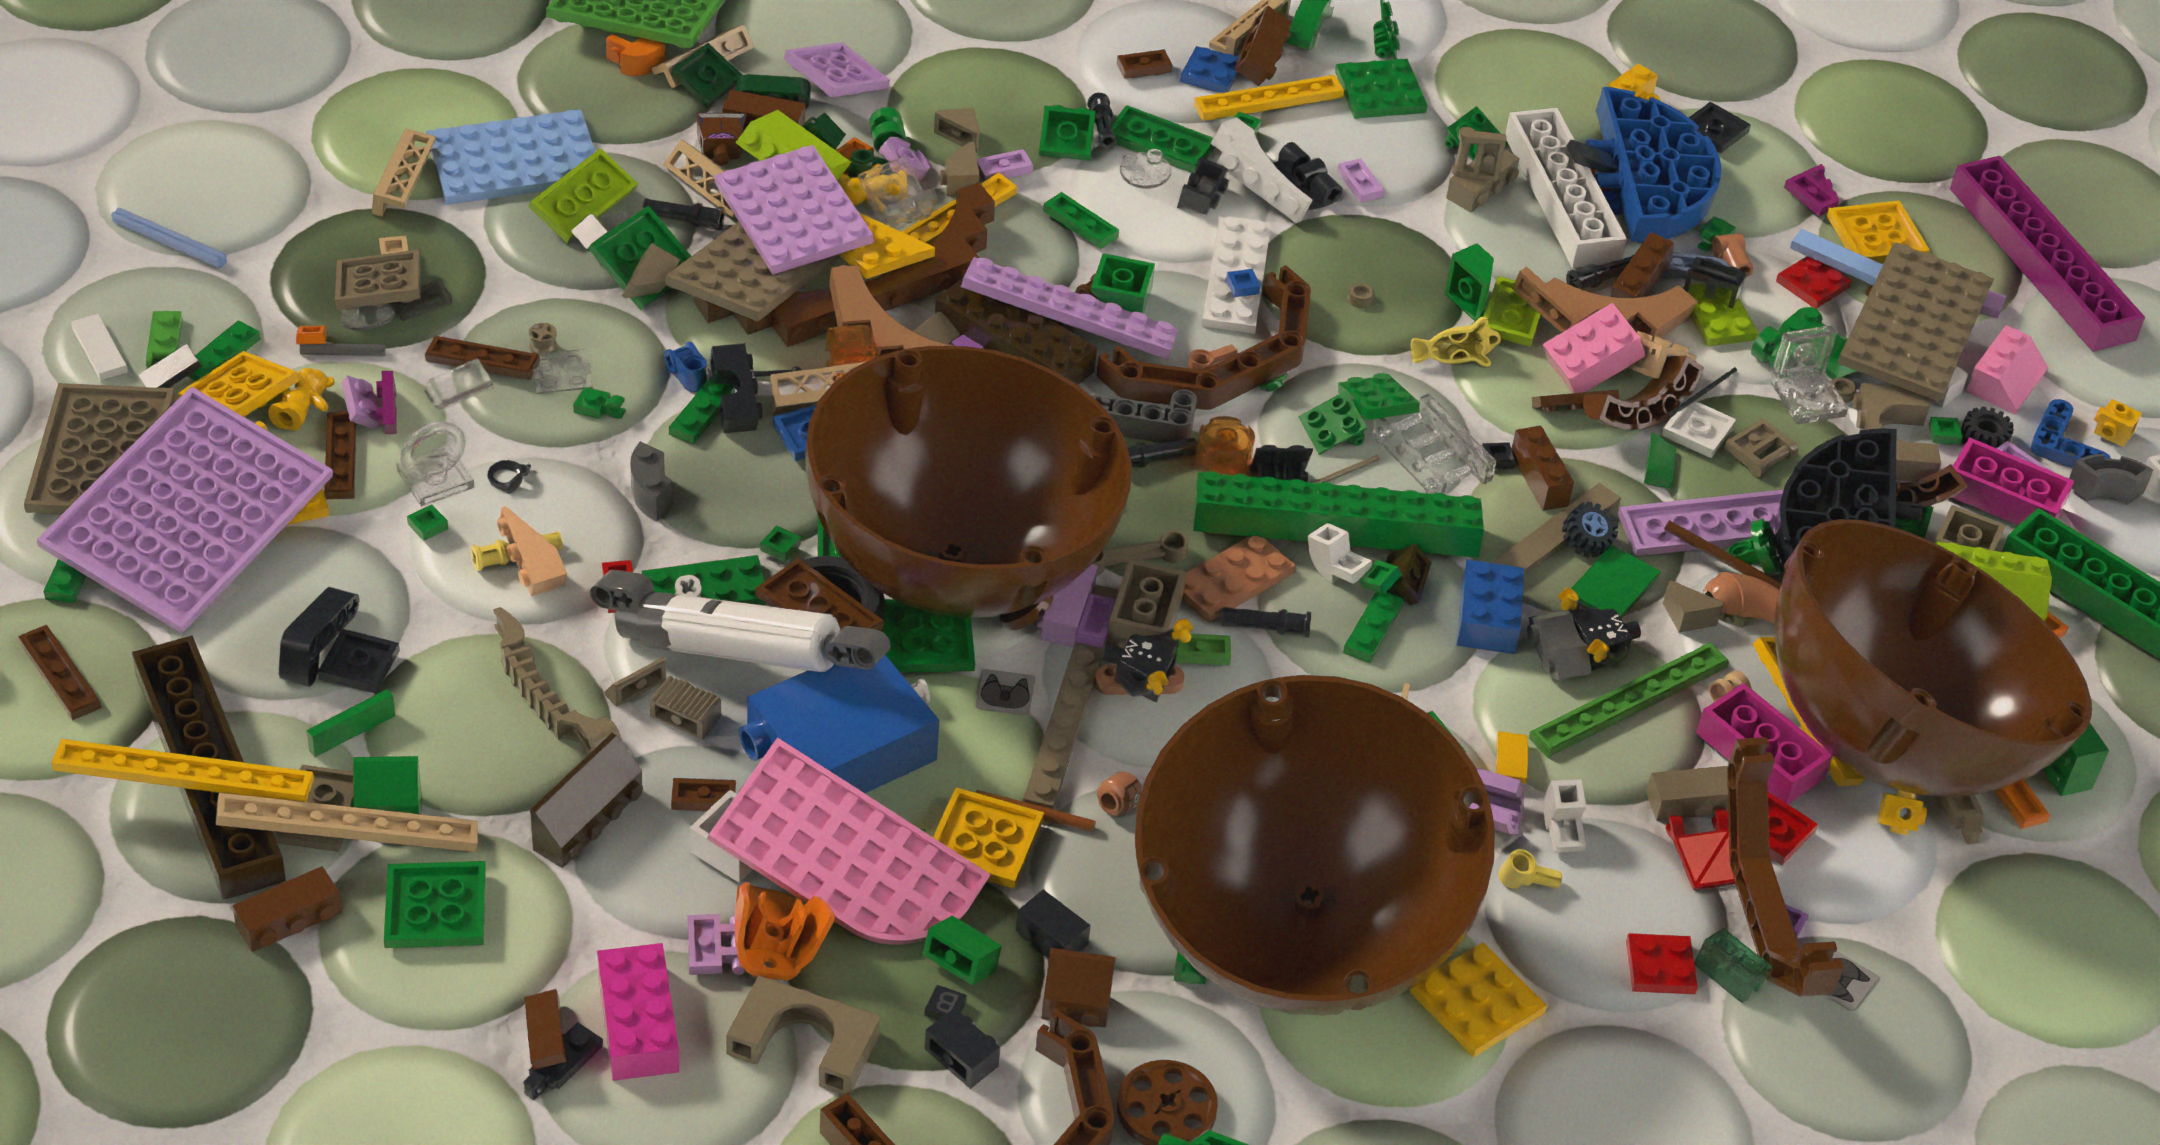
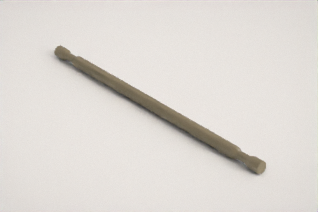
(1346, 470)

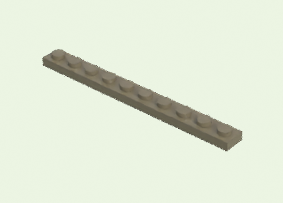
(1066, 719)

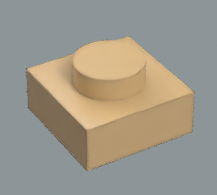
(393, 244)

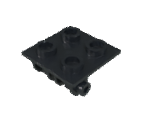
(1283, 460)

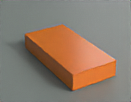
(2023, 804)

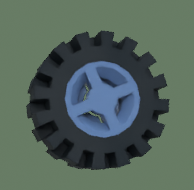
(1600, 530)

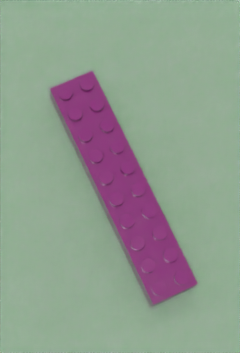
(2047, 253)

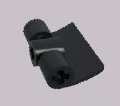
(1308, 175)

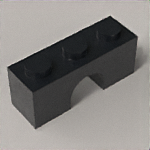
(732, 366)

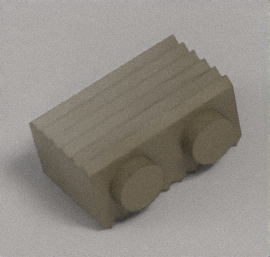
(685, 707)

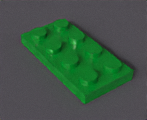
(720, 579)

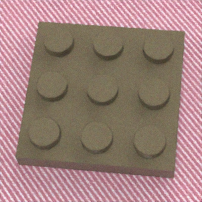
(378, 280)

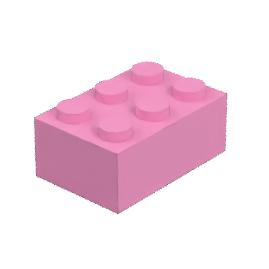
(1594, 349)

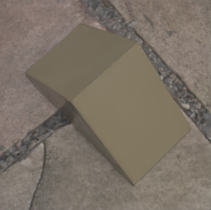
(958, 126)
(1691, 608)

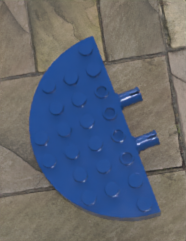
(1662, 162)

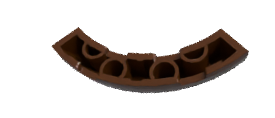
(1652, 403)
(1932, 488)

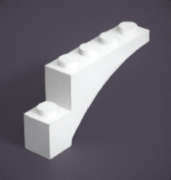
(1253, 168)

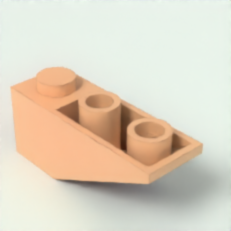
(536, 557)

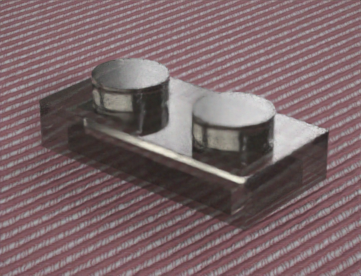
(432, 297)

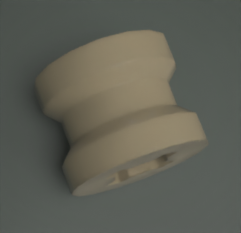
(542, 338)

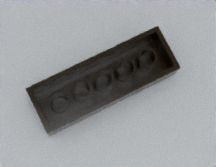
(1017, 332)

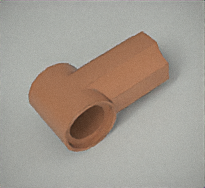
(1732, 250)
(1203, 359)

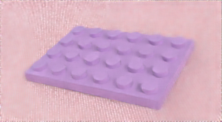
(793, 209)

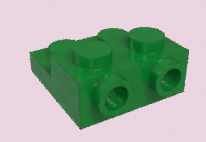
(1067, 132)

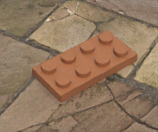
(1235, 576)

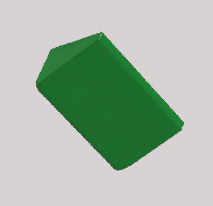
(1659, 462)

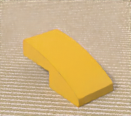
(1512, 755)

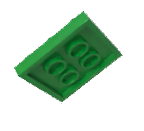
(1381, 88)
(625, 245)
(927, 640)
(435, 904)

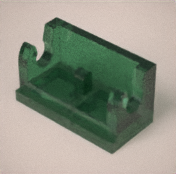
(1732, 964)

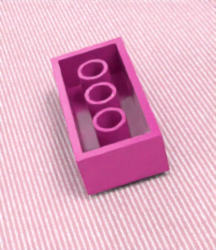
(2008, 484)
(1745, 714)
(638, 1011)

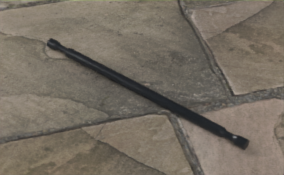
(1703, 391)

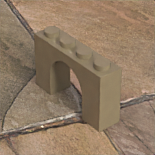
(1891, 404)
(777, 1005)

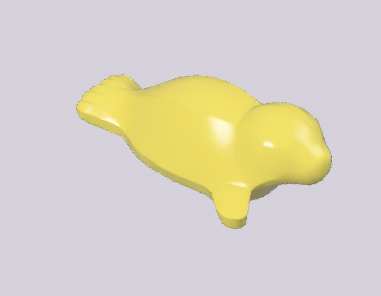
(1458, 345)

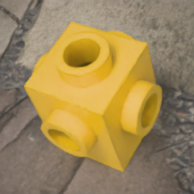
(2116, 422)
(1890, 812)

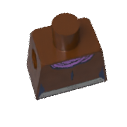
(718, 135)

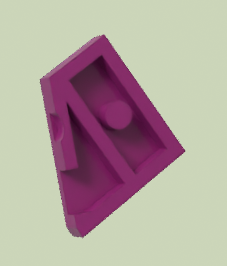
(1813, 190)
(387, 391)

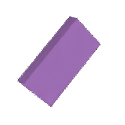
(1095, 621)

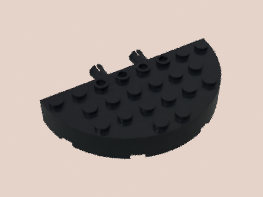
(1842, 480)

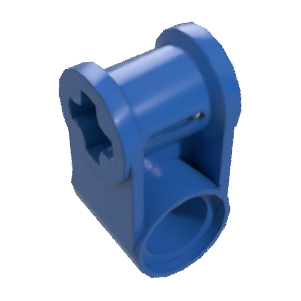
(687, 366)

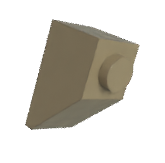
(960, 169)
(650, 272)

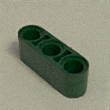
(780, 87)

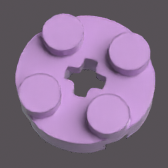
(896, 148)

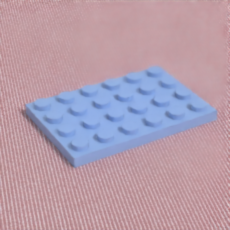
(508, 155)

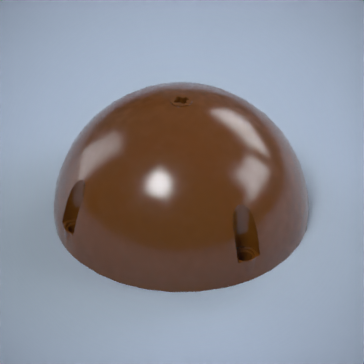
(969, 486)
(1917, 680)
(1330, 805)

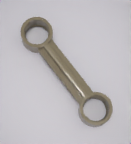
(1146, 551)

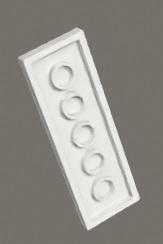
(1238, 246)

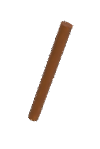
(1050, 814)

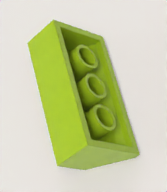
(779, 135)
(2022, 575)

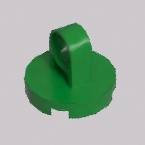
(1759, 548)

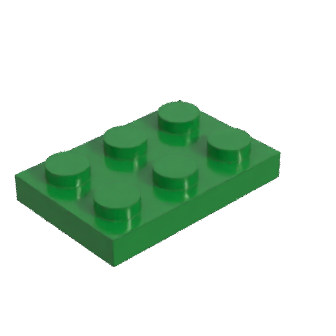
(1379, 396)

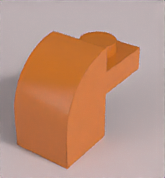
(635, 57)

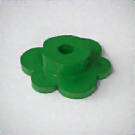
(1274, 383)

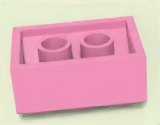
(2008, 370)

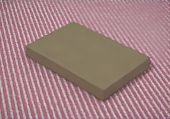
(329, 788)

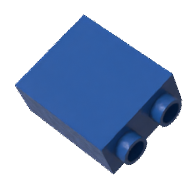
(848, 720)

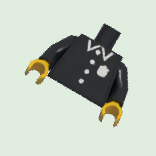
(1601, 630)
(1148, 660)

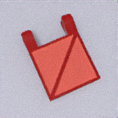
(1704, 853)

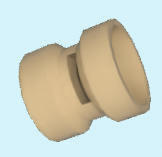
(1723, 686)

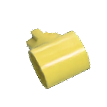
(1522, 869)

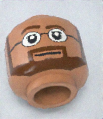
(1119, 794)

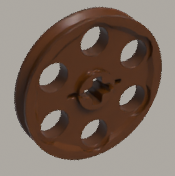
(1166, 1092)

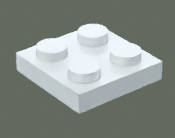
(1699, 428)

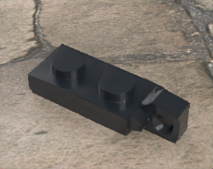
(580, 1047)

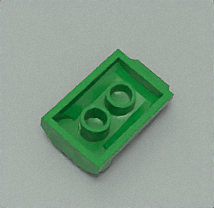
(1811, 318)

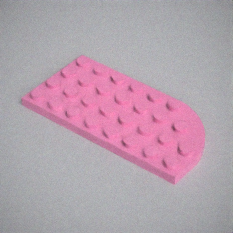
(845, 847)

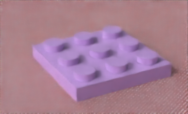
(836, 69)

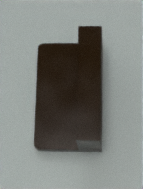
(1414, 570)

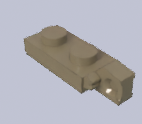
(1965, 815)

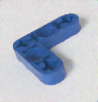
(2057, 443)

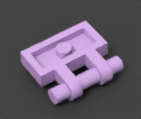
(705, 945)

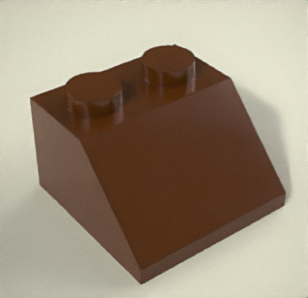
(1078, 986)

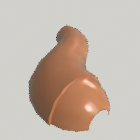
(1744, 595)

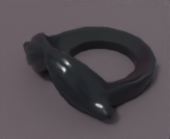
(520, 469)

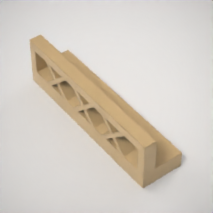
(1238, 31)
(728, 44)
(701, 161)
(399, 165)
(808, 398)

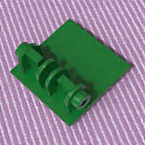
(1386, 32)
(1477, 121)
(1334, 423)

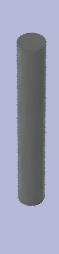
(343, 349)

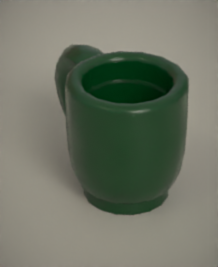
(862, 161)

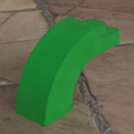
(1308, 22)

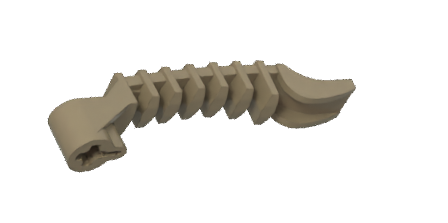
(520, 665)

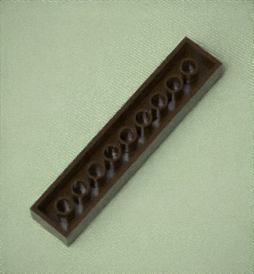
(195, 725)

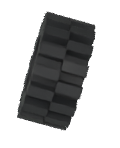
(1982, 419)

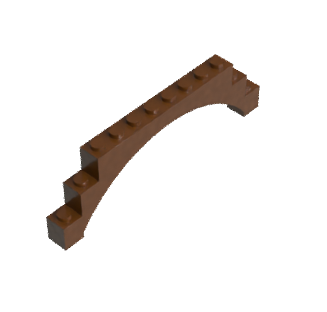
(813, 312)

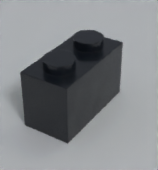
(1051, 925)
(962, 1047)

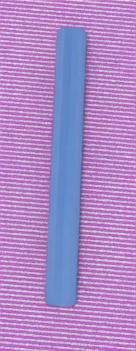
(169, 237)

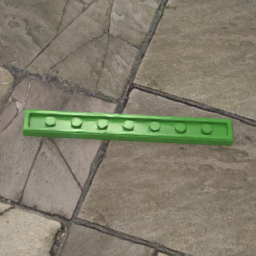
(1628, 699)

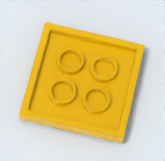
(1874, 228)
(245, 382)
(990, 833)
(1478, 999)

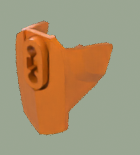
(778, 931)

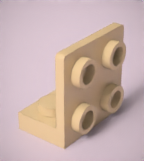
(1656, 354)

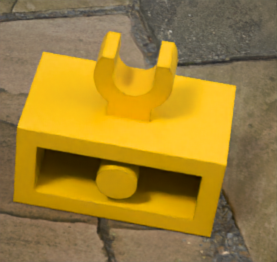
(1639, 80)

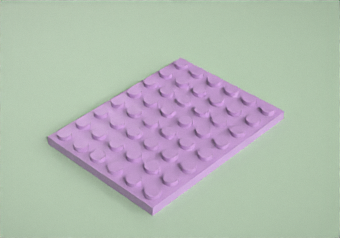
(185, 509)

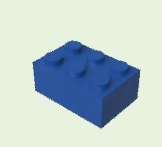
(1490, 606)

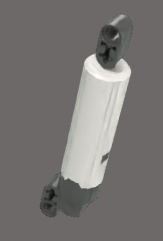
(734, 628)

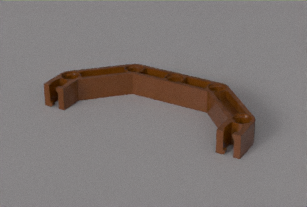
(1230, 377)
(1795, 969)
(1084, 1079)

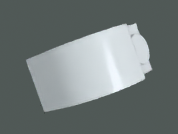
(1332, 555)
(1563, 814)

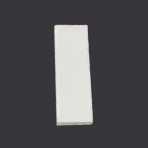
(99, 347)

